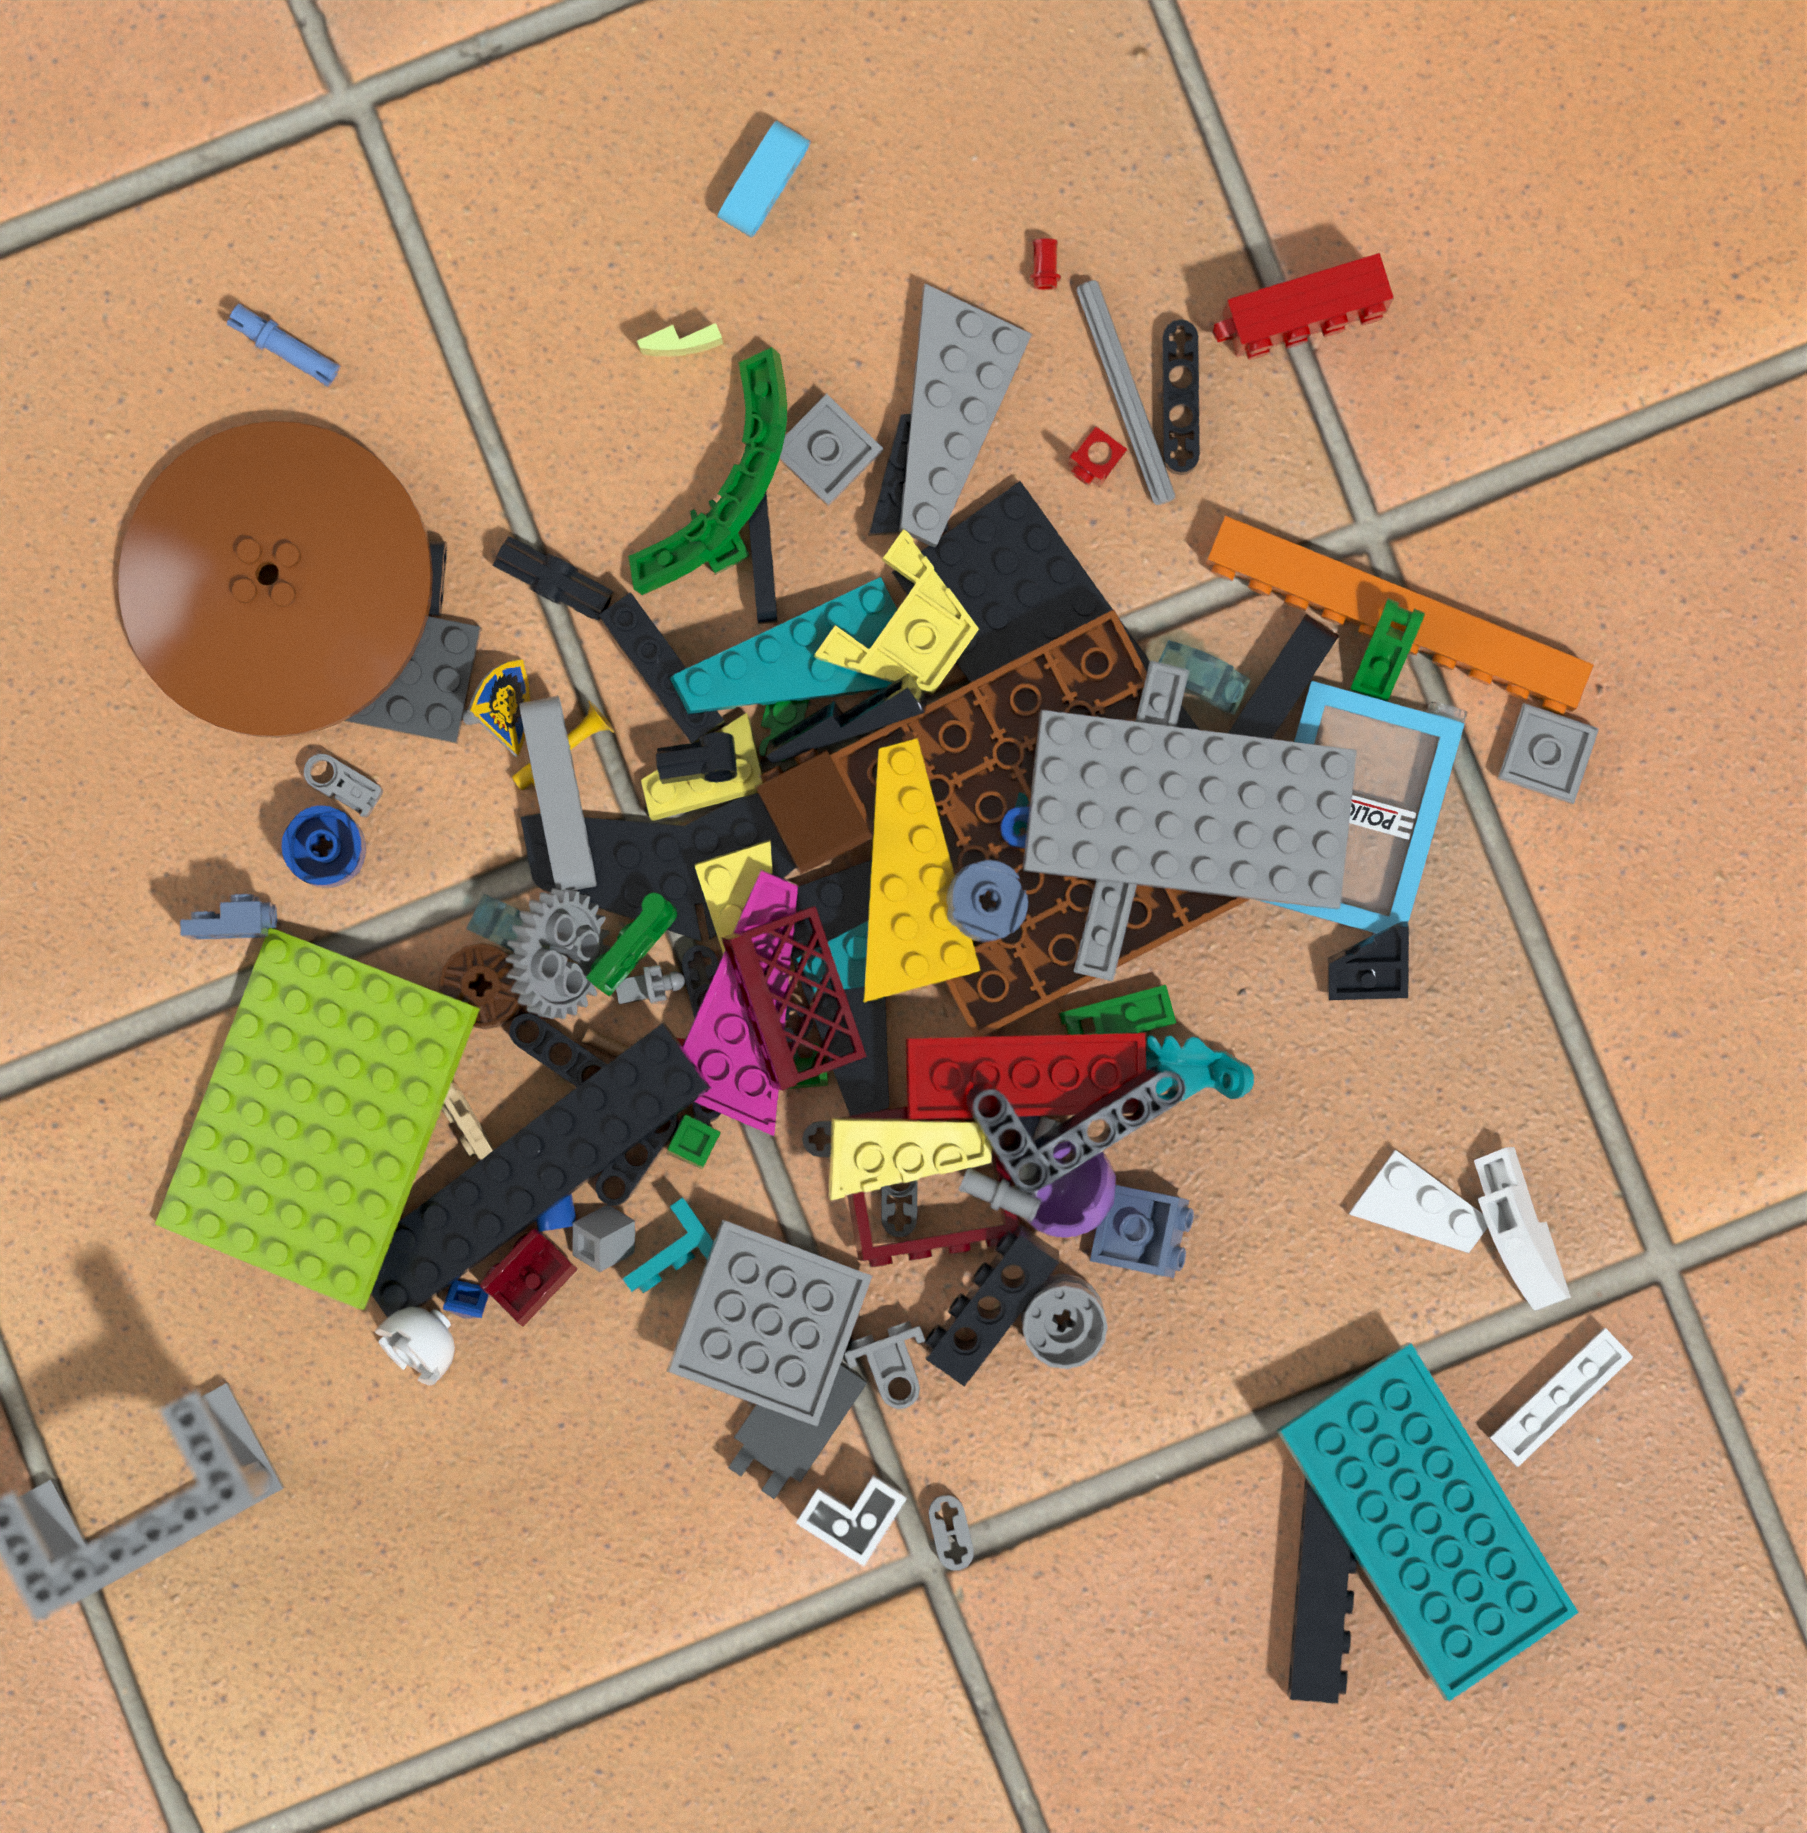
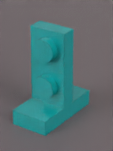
(676, 1254)

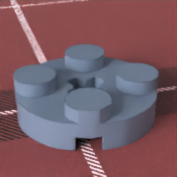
(967, 911)

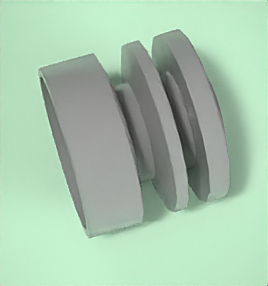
(1074, 1340)

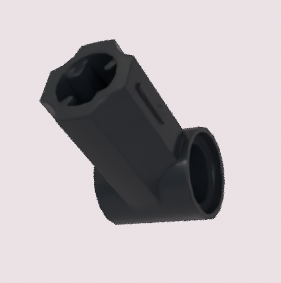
(708, 759)

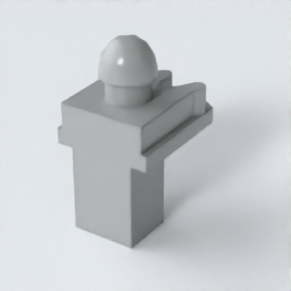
(649, 986)

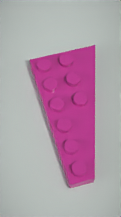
(721, 1033)

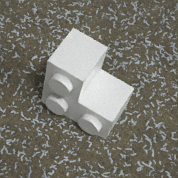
(854, 1529)

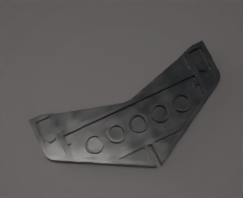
(660, 858)

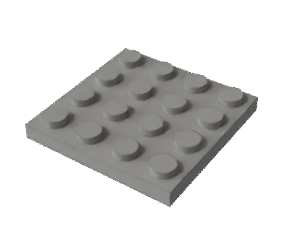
(769, 1323)

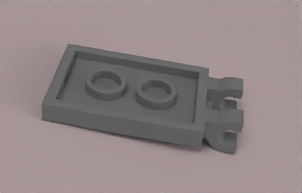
(790, 1444)

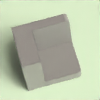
(603, 1238)

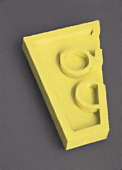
(689, 795)

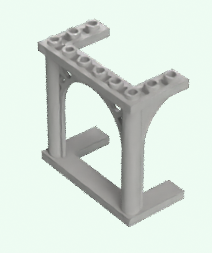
(59, 1567)

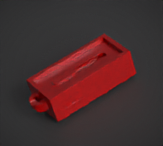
(1306, 307)

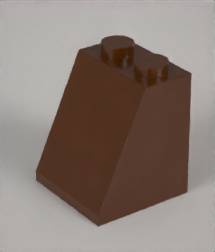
(812, 810)

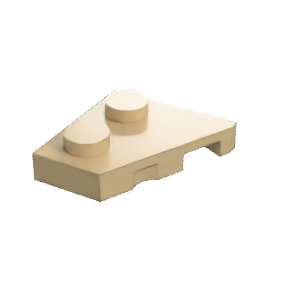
(474, 1137)

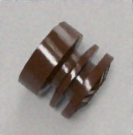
(465, 967)

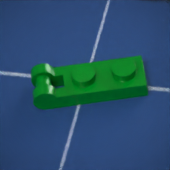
(1387, 651)
(632, 943)
(1124, 1014)

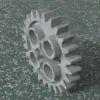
(544, 976)

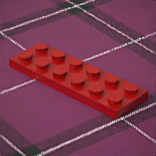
(1033, 1072)

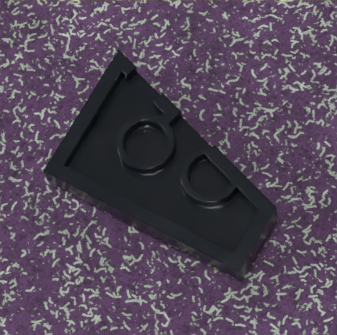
(889, 502)

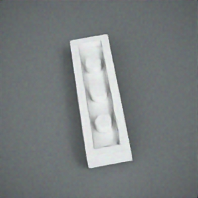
(1560, 1397)

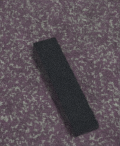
(830, 725)

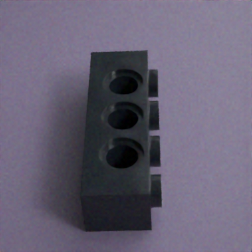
(656, 664)
(963, 1358)

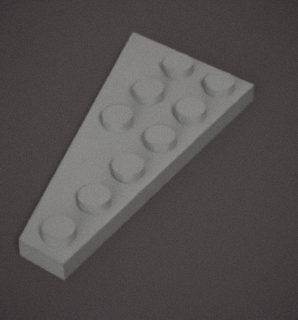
(957, 390)

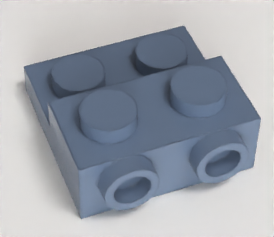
(237, 919)
(1143, 1232)

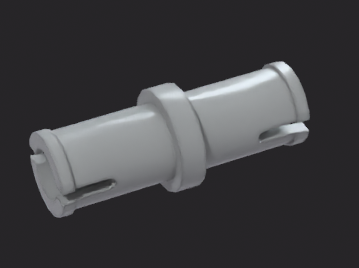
(1000, 1194)

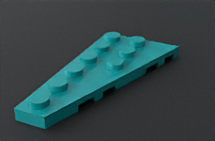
(782, 661)

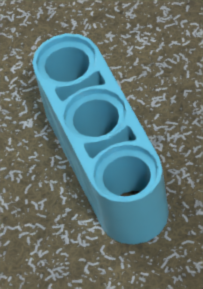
(764, 179)

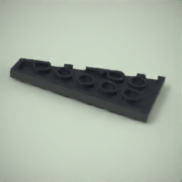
(841, 906)

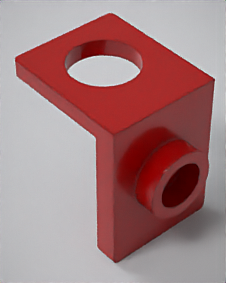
(1085, 469)

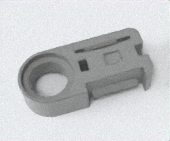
(347, 784)

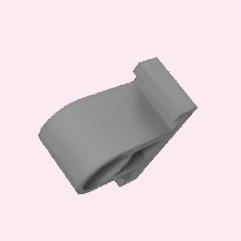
(889, 1360)

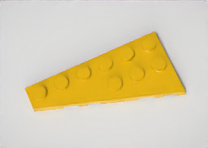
(910, 880)

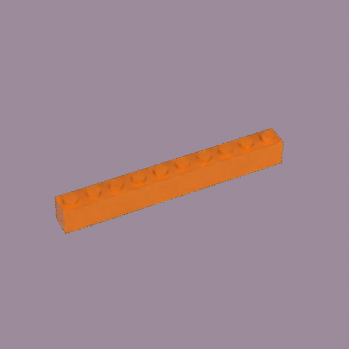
(1360, 597)

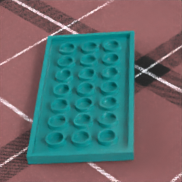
(1427, 1521)

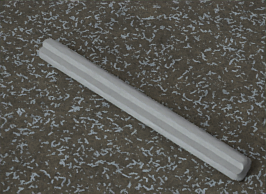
(1126, 392)

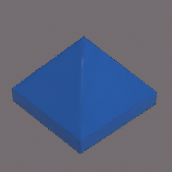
(466, 1300)

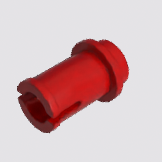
(1045, 264)

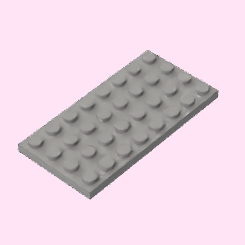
(1189, 810)

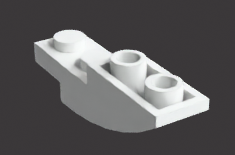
(1518, 1235)

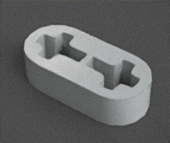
(941, 1534)

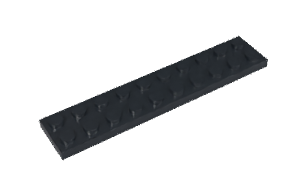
(537, 1169)

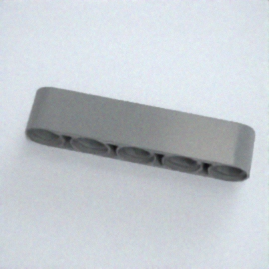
(558, 794)

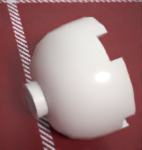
(419, 1341)

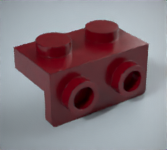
(528, 1276)

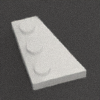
(1419, 1205)

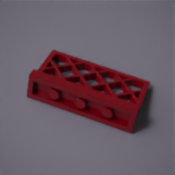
(761, 1008)

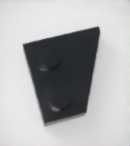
(1372, 967)

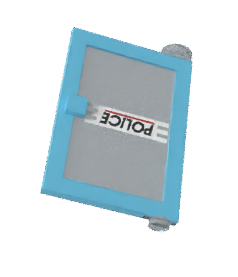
(1395, 797)

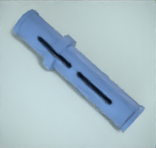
(269, 336)

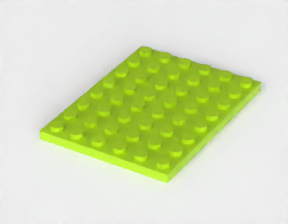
(317, 1117)

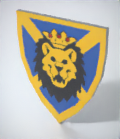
(497, 704)

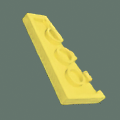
(729, 881)
(893, 1151)

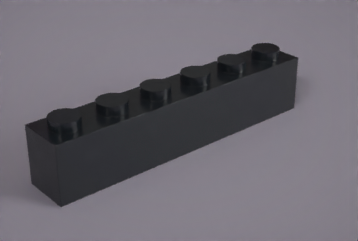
(1320, 1607)

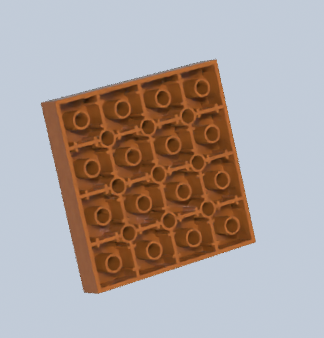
(977, 761)

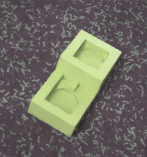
(668, 344)

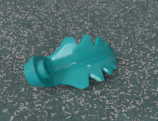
(1199, 1067)

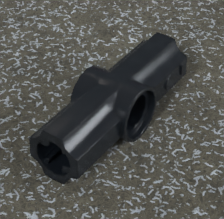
(553, 578)

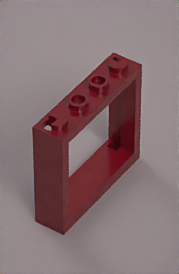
(921, 1247)

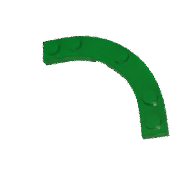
(742, 490)

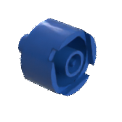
(305, 833)

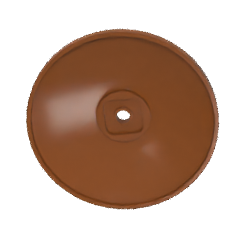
(345, 593)

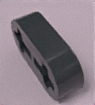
(439, 559)

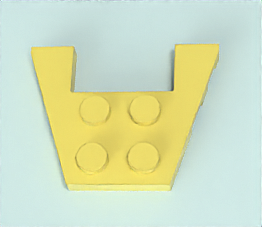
(920, 637)

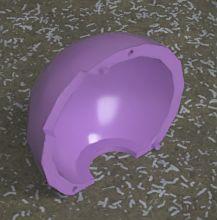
(1078, 1198)

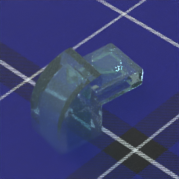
(1208, 676)
(495, 921)

